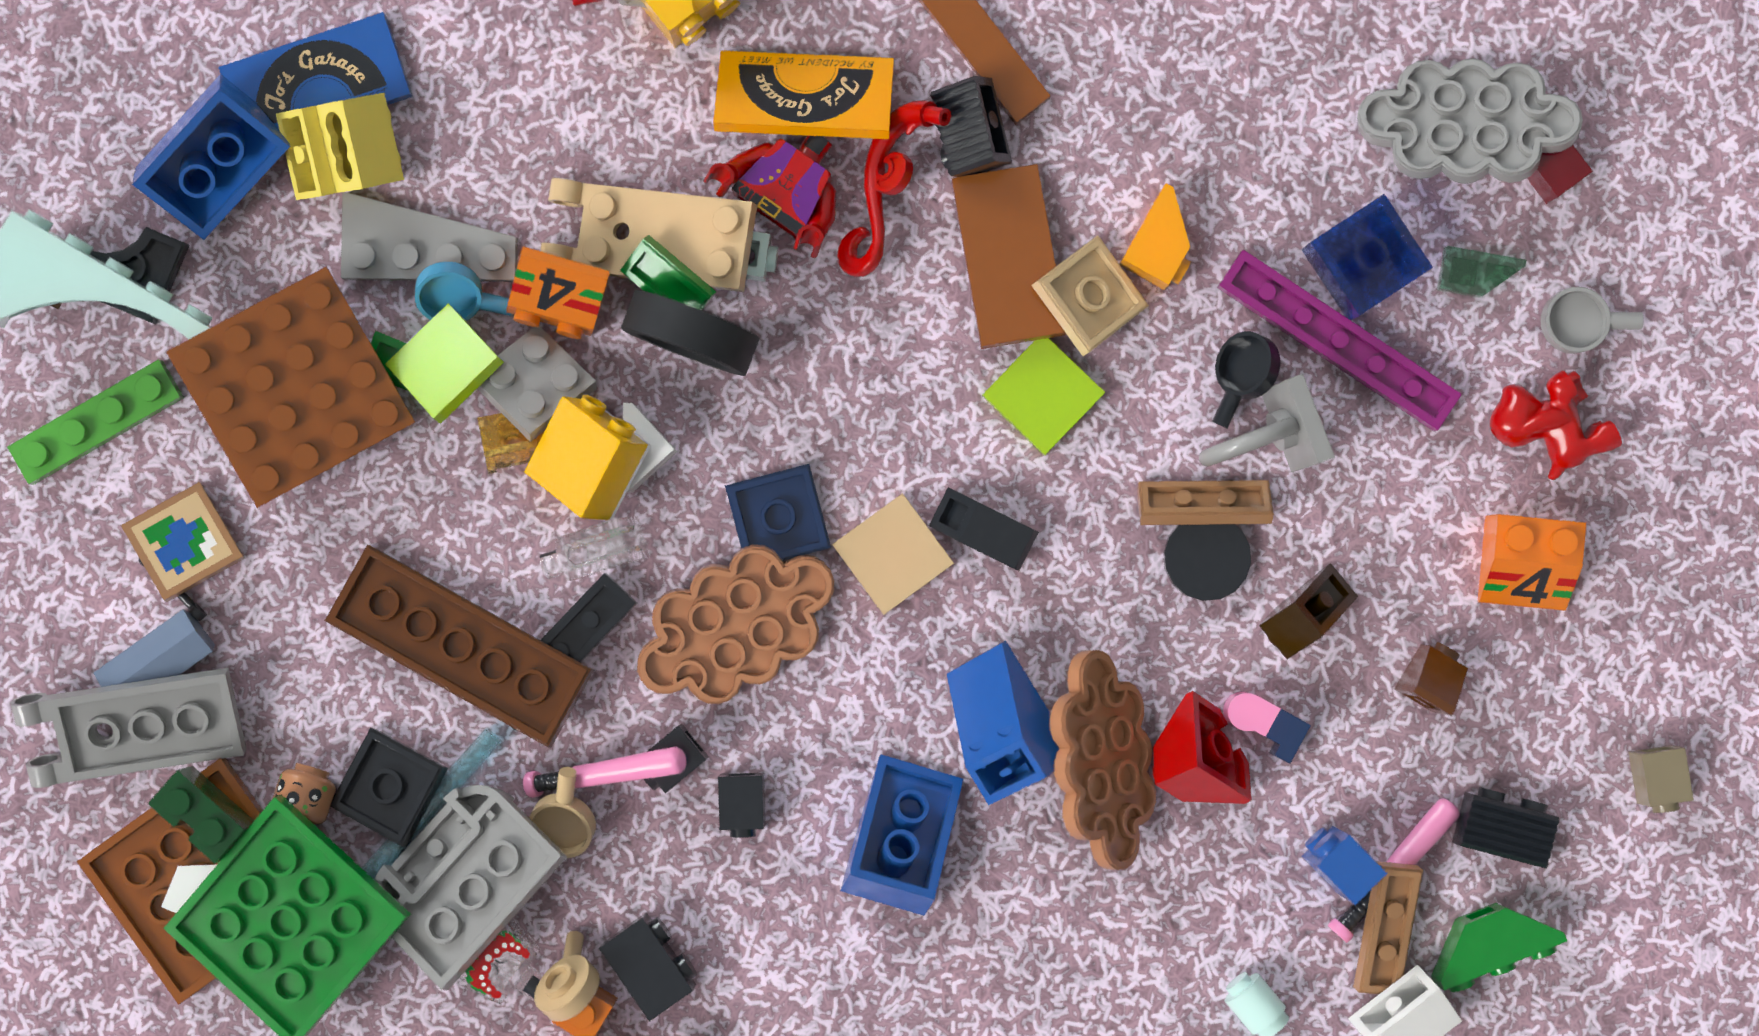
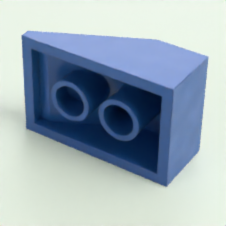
(902, 835)

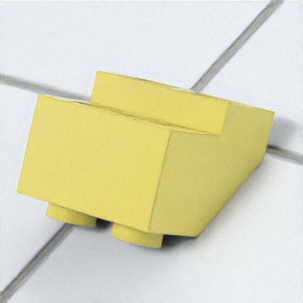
(340, 146)

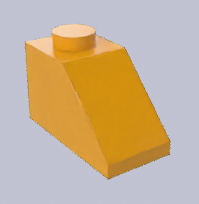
(1160, 243)

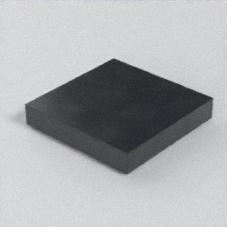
(388, 787)

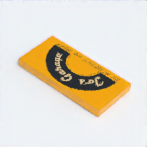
(804, 94)

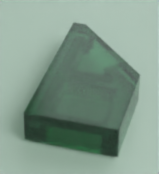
(1474, 271)

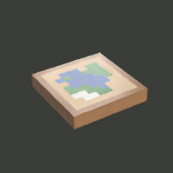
(182, 542)

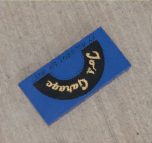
(324, 69)

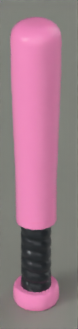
(621, 769)
(1410, 851)

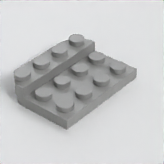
(466, 879)

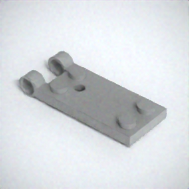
(152, 725)

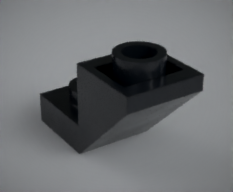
(983, 529)

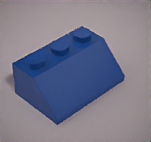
(210, 157)

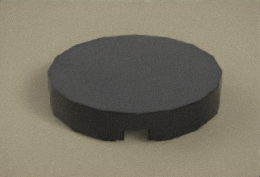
(1207, 560)

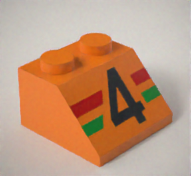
(556, 293)
(1530, 561)

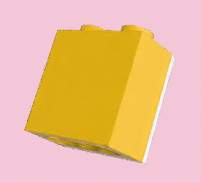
(587, 457)

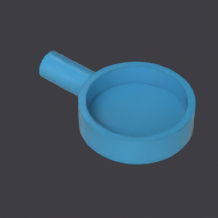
(454, 285)

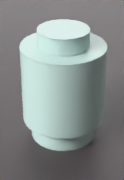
(1256, 1004)

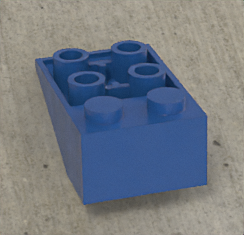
(1001, 724)

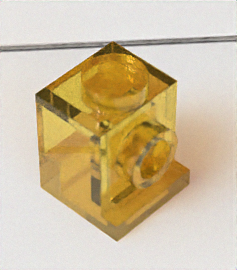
(495, 435)

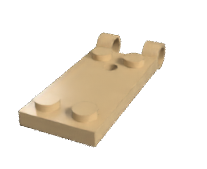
(700, 231)

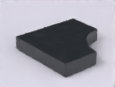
(152, 259)

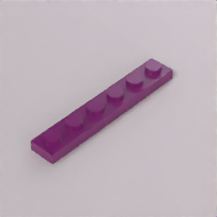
(1339, 340)

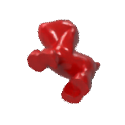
(1523, 419)

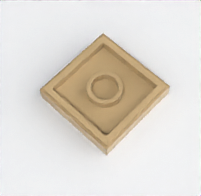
(1090, 295)
(893, 554)

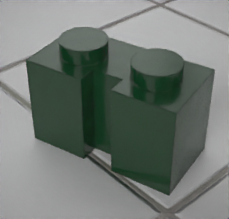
(198, 803)

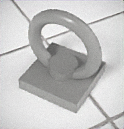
(1291, 426)

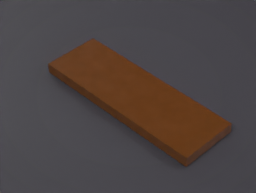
(459, 646)

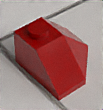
(1197, 758)

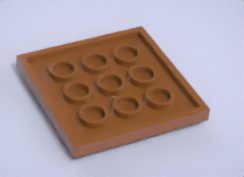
(291, 386)
(135, 873)

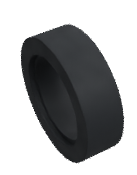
(690, 332)

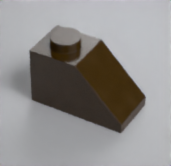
(1308, 612)

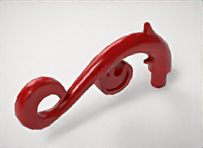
(902, 120)

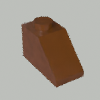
(1434, 678)

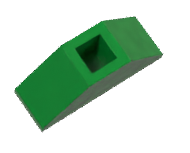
(1491, 943)

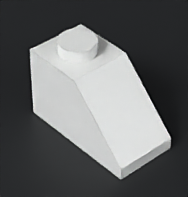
(1407, 1008)

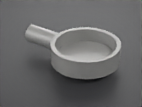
(1581, 319)

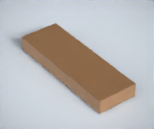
(1204, 502)
(1388, 928)

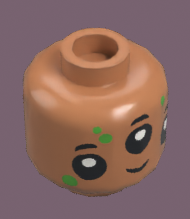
(307, 790)

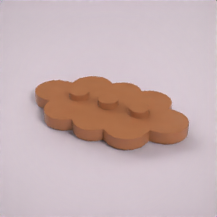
(735, 624)
(1103, 760)

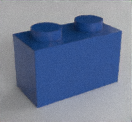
(1342, 863)

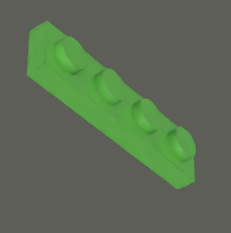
(95, 422)

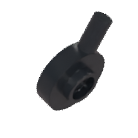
(1245, 370)

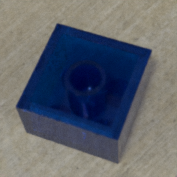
(1366, 257)

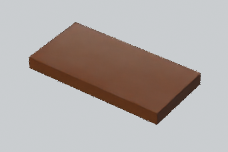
(1005, 253)

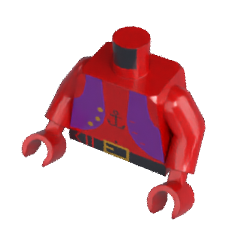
(784, 186)

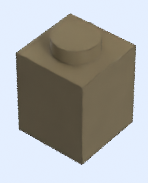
(1661, 777)

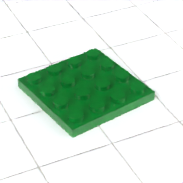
(287, 920)

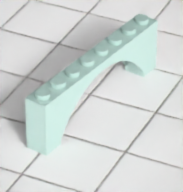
(48, 270)

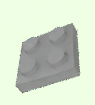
(534, 380)

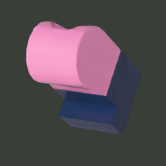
(1255, 714)

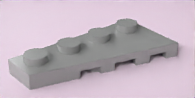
(399, 243)

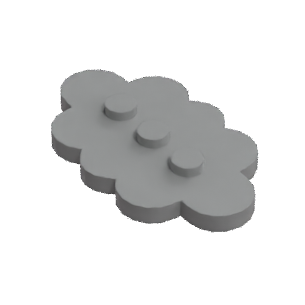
(1469, 121)

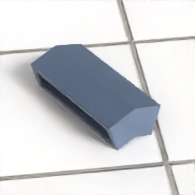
(160, 654)

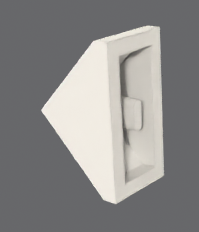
(660, 448)

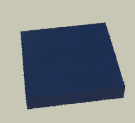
(779, 512)

